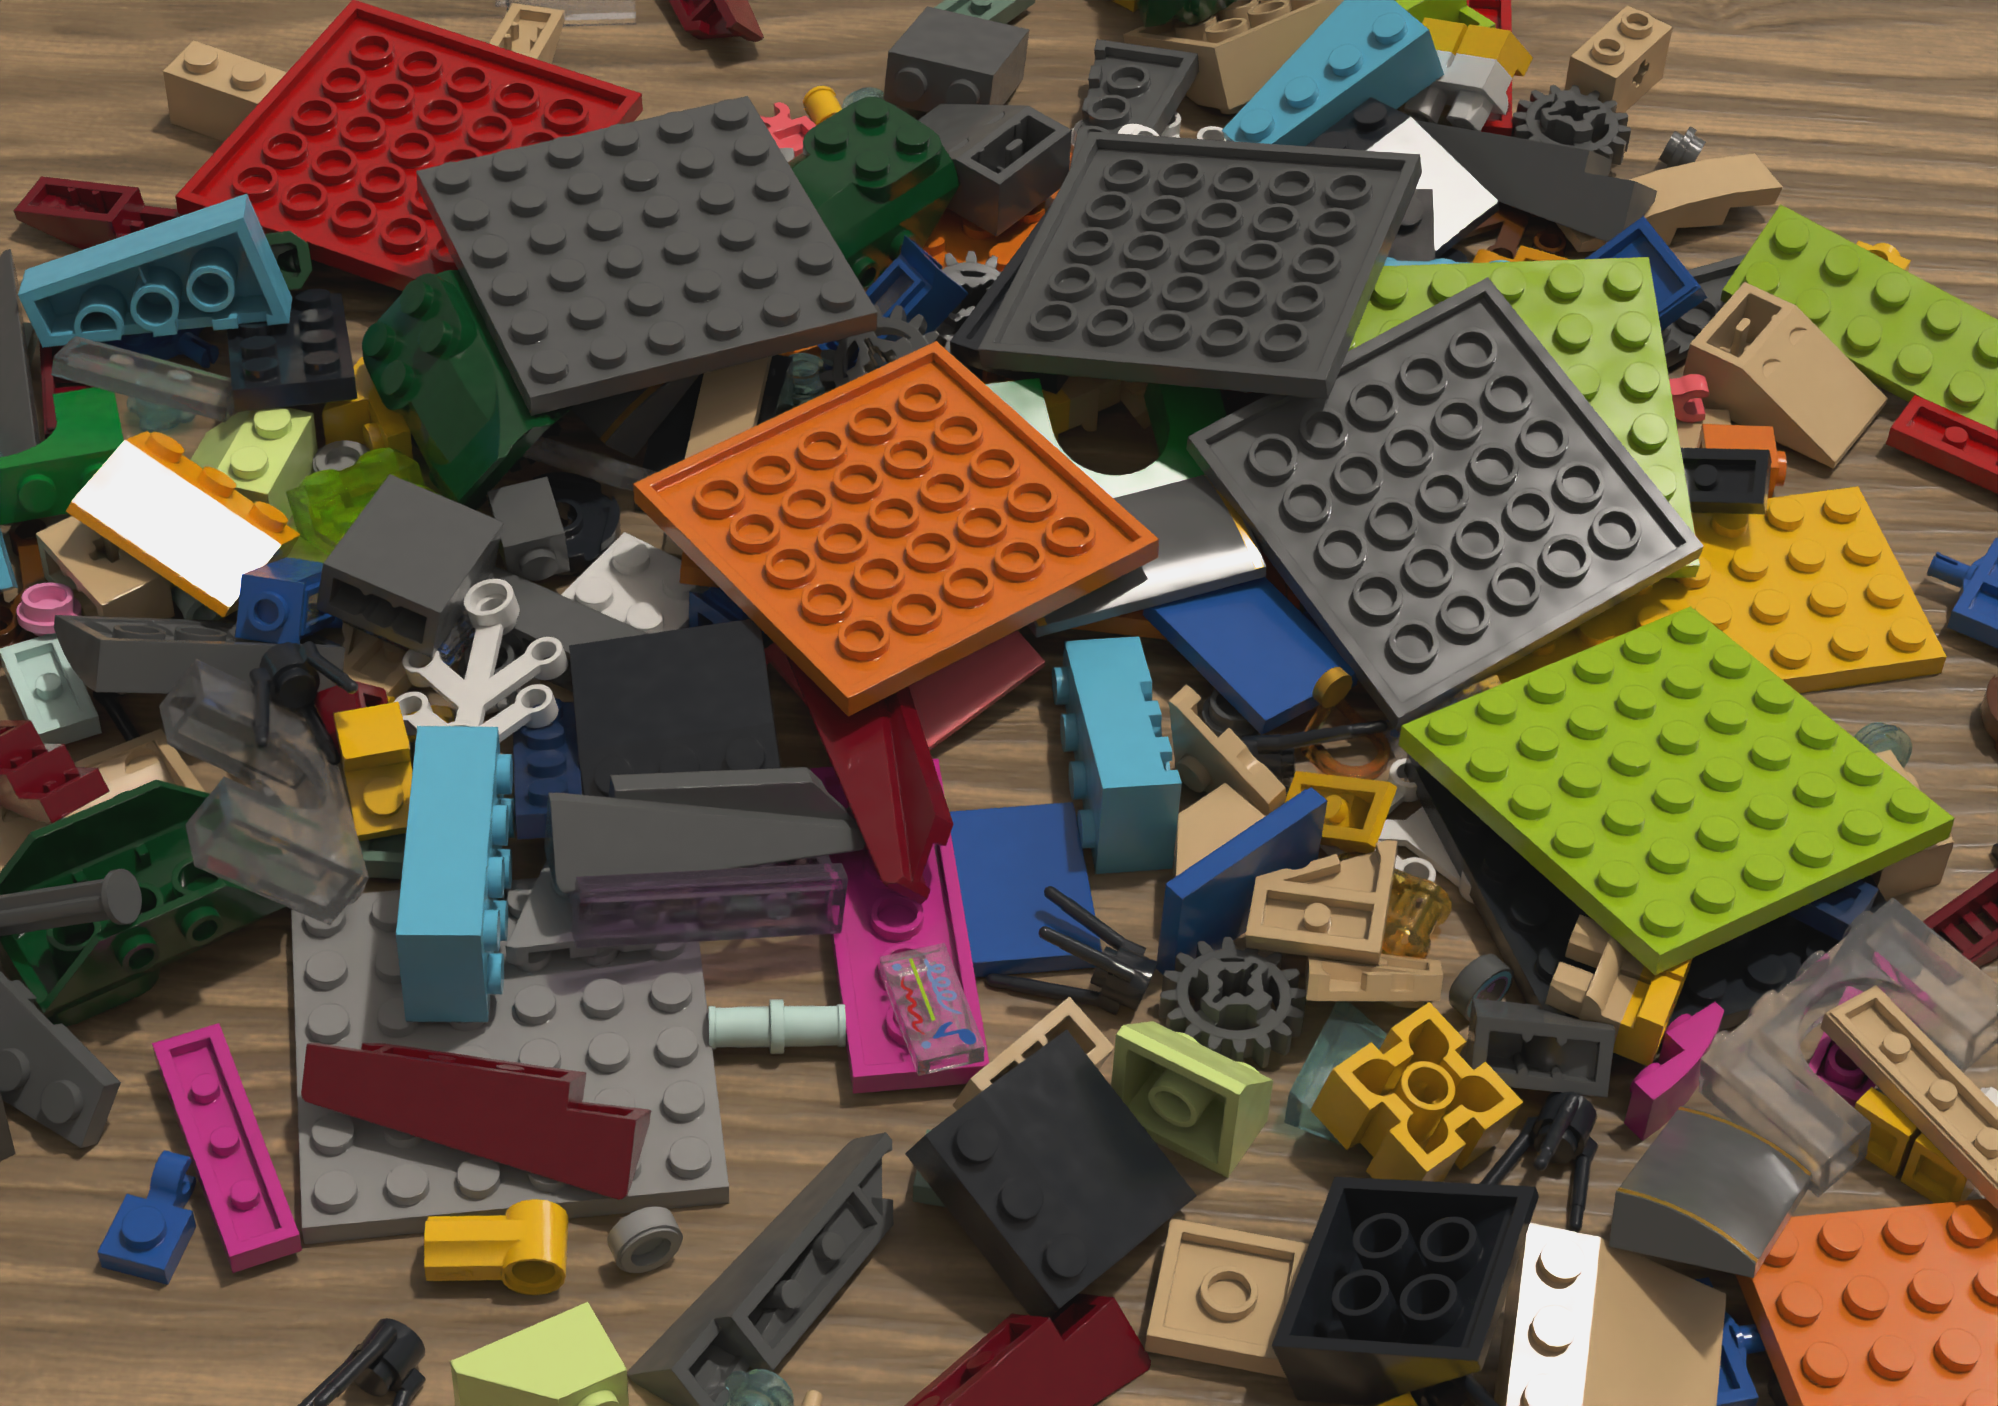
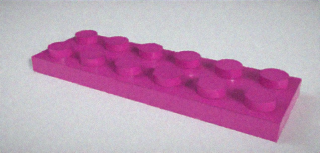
(884, 924)

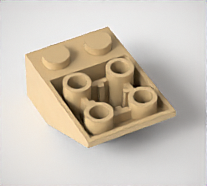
(1783, 373)

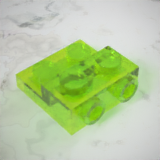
(333, 499)

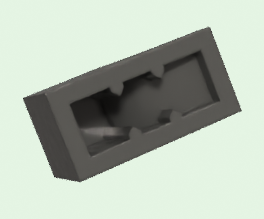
(1540, 1048)

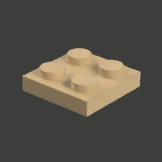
(1222, 1296)

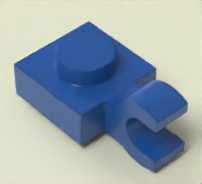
(154, 1231)

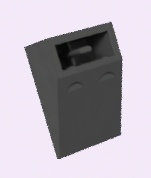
(1003, 158)

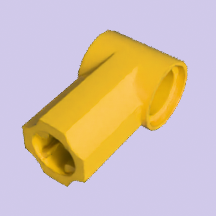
(519, 1248)

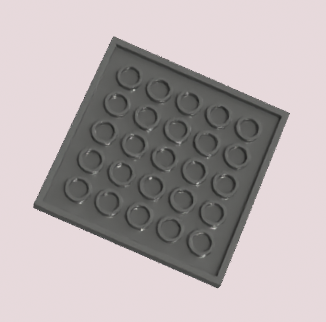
(643, 254)
(1204, 264)
(1444, 502)

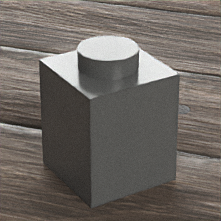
(532, 529)

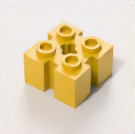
(1416, 1101)

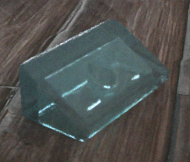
(1341, 1037)

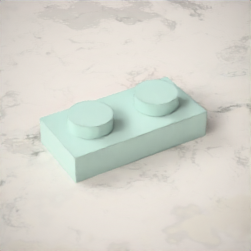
(49, 690)

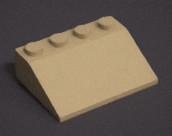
(1238, 46)
(1605, 1328)

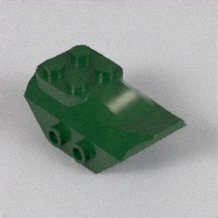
(874, 181)
(452, 387)
(183, 908)

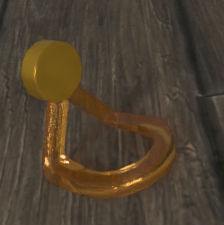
(1330, 693)

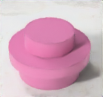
(42, 603)

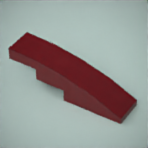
(87, 211)
(41, 777)

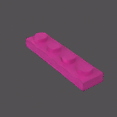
(226, 1148)

